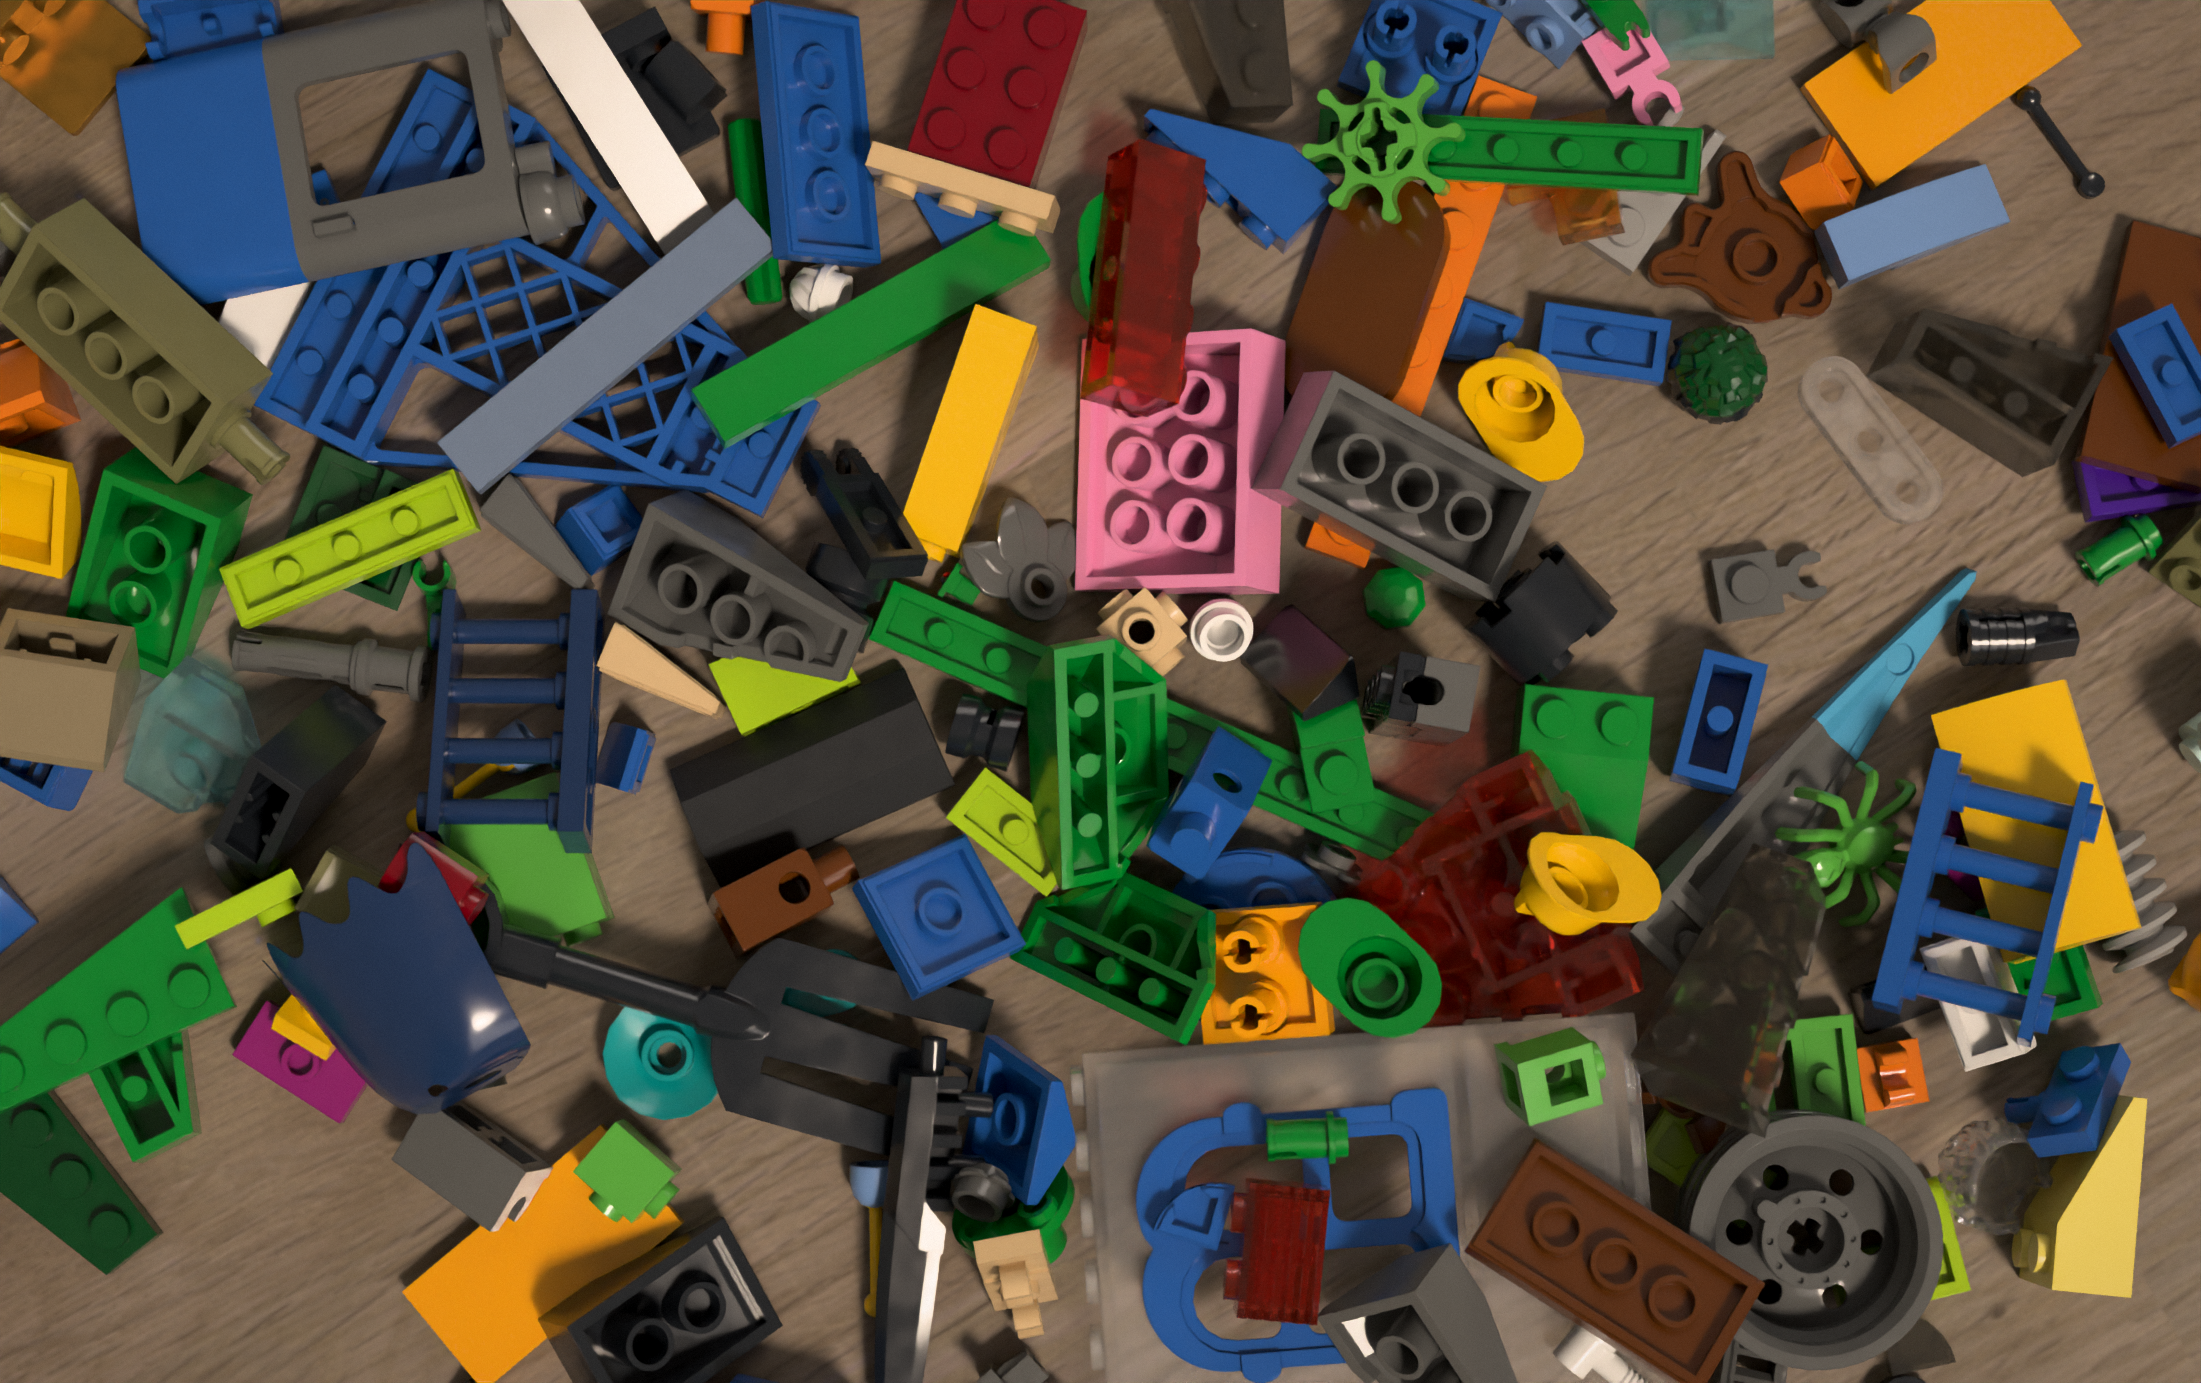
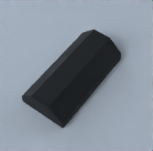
(811, 777)

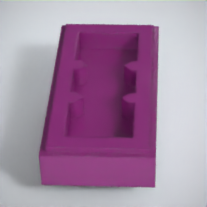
(325, 1085)

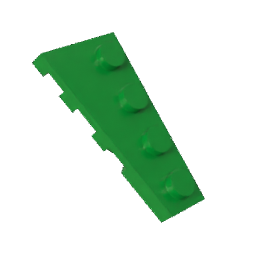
(113, 1006)

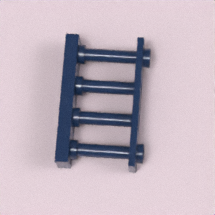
(569, 750)

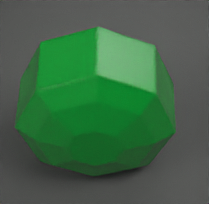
(1394, 598)

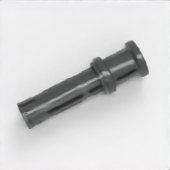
(361, 665)

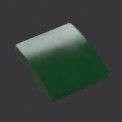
(342, 486)

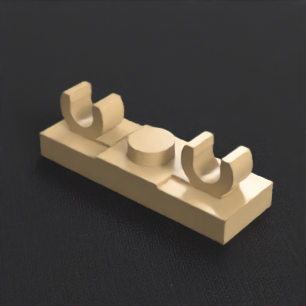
(1017, 1277)

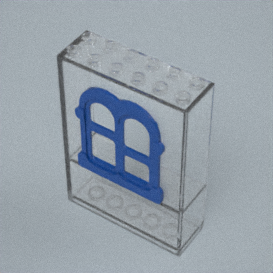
(1437, 1088)

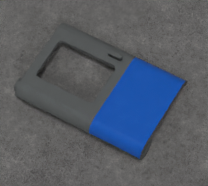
(228, 167)

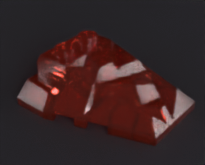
(1457, 895)

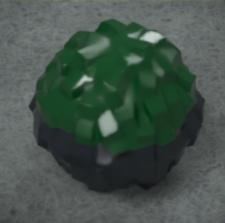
(1717, 373)

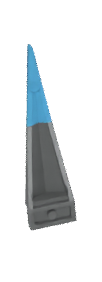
(1815, 758)

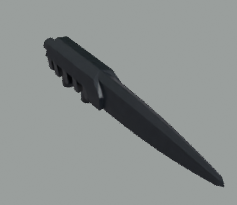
(916, 1184)

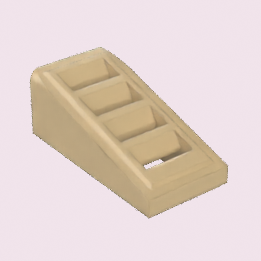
(642, 666)

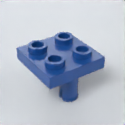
(1421, 39)

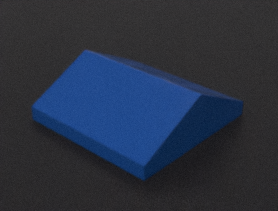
(1029, 1122)

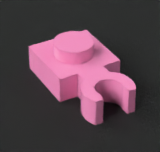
(1633, 71)

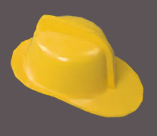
(1522, 412)
(1585, 882)

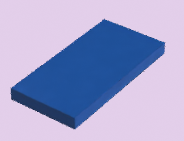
(815, 135)

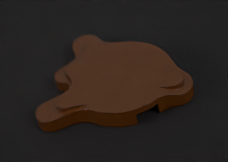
(1748, 255)

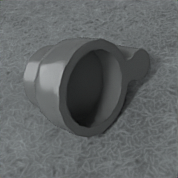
(548, 201)

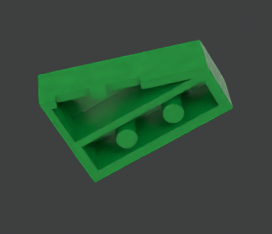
(151, 1097)

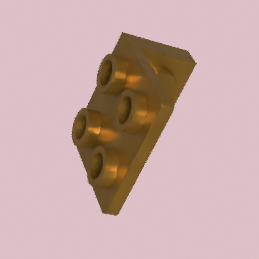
(67, 55)

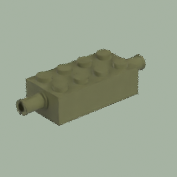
(133, 342)

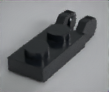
(864, 515)

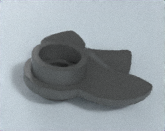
(1022, 553)

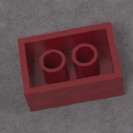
(1000, 86)

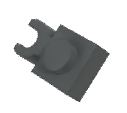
(1754, 585)

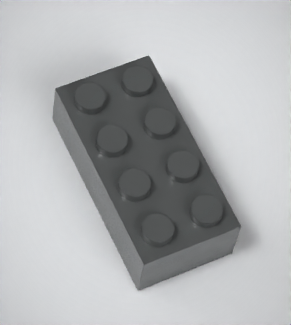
(1399, 486)

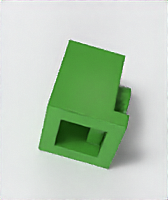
(1565, 1090)

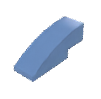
(1911, 225)

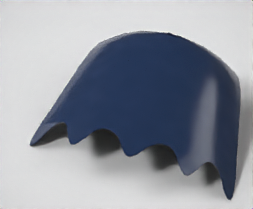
(406, 991)

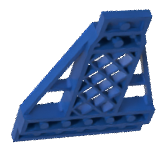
(374, 331)

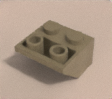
(64, 688)

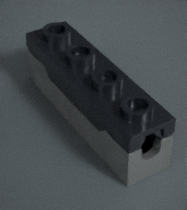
(1441, 687)

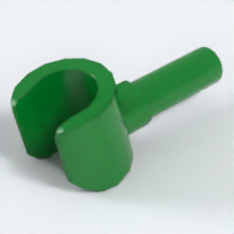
(435, 592)

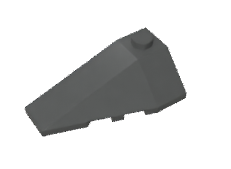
(725, 590)
(1419, 1324)

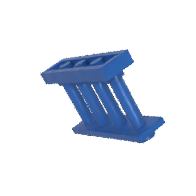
(1937, 853)

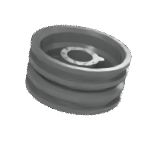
(1887, 1194)

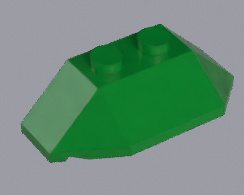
(1095, 756)
(1127, 950)

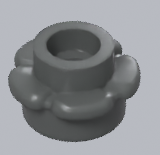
(982, 1192)

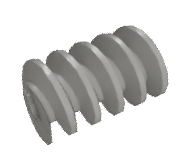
(2153, 938)

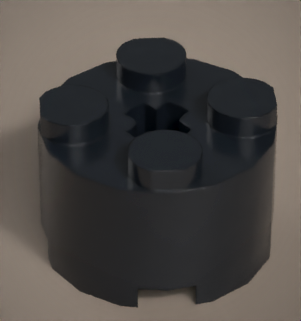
(1541, 617)

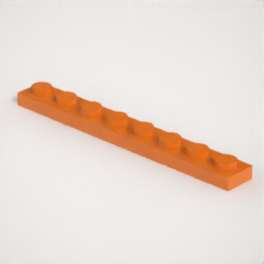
(1469, 216)

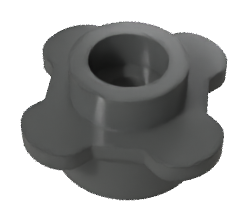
(1334, 865)

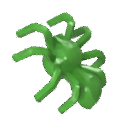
(1854, 844)

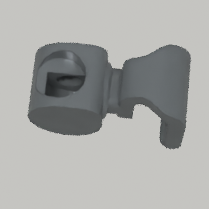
(1888, 32)

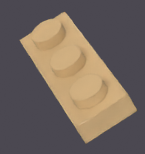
(962, 190)

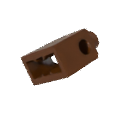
(756, 914)

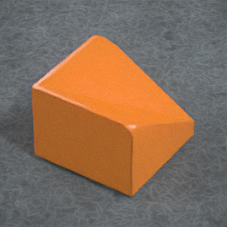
(1821, 181)

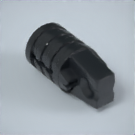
(2014, 636)

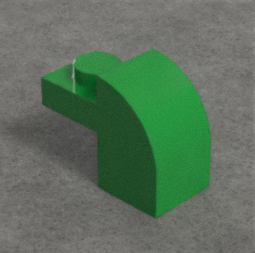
(1333, 758)

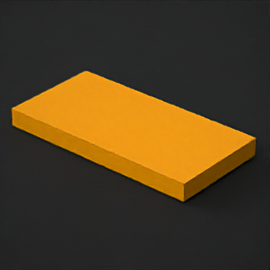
(1982, 59)
(499, 1282)

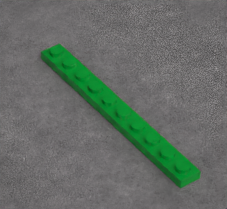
(1005, 661)

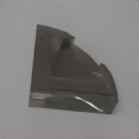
(1918, 1350)

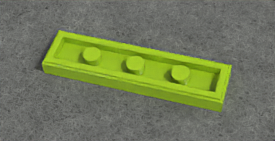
(350, 549)

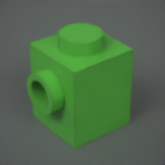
(628, 1174)

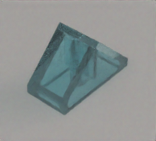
(1713, 28)

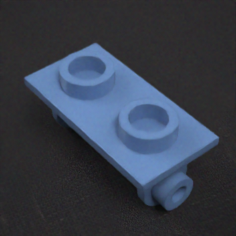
(1549, 25)

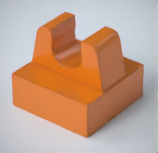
(1891, 1074)

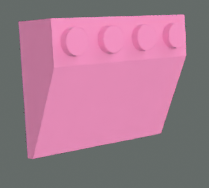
(1171, 492)

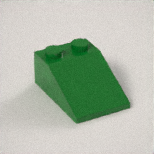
(157, 556)
(1593, 748)

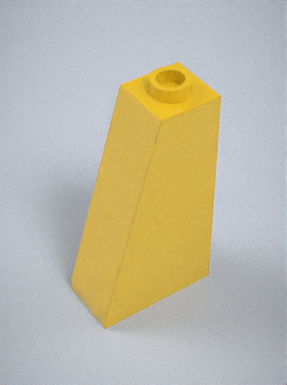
(970, 429)

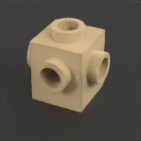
(1160, 612)

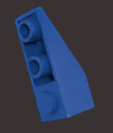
(1254, 175)

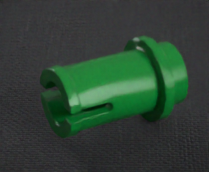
(2120, 549)
(1307, 1138)

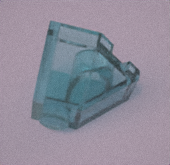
(192, 739)

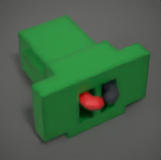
(958, 586)

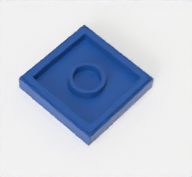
(938, 916)

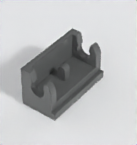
(472, 1164)

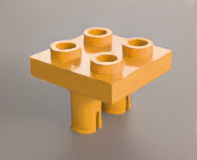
(1261, 977)

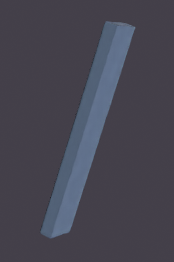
(607, 346)

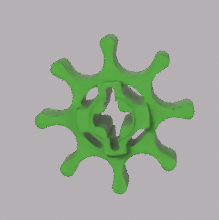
(1363, 124)

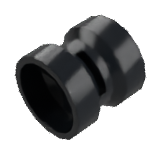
(984, 732)

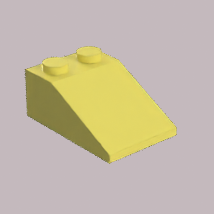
(2086, 1223)

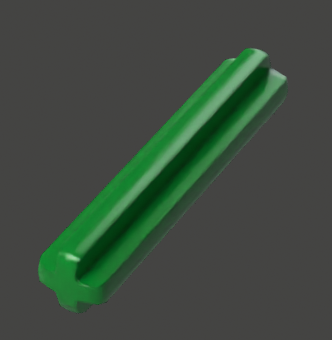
(751, 190)

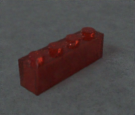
(1144, 279)

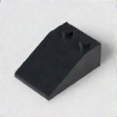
(664, 1314)

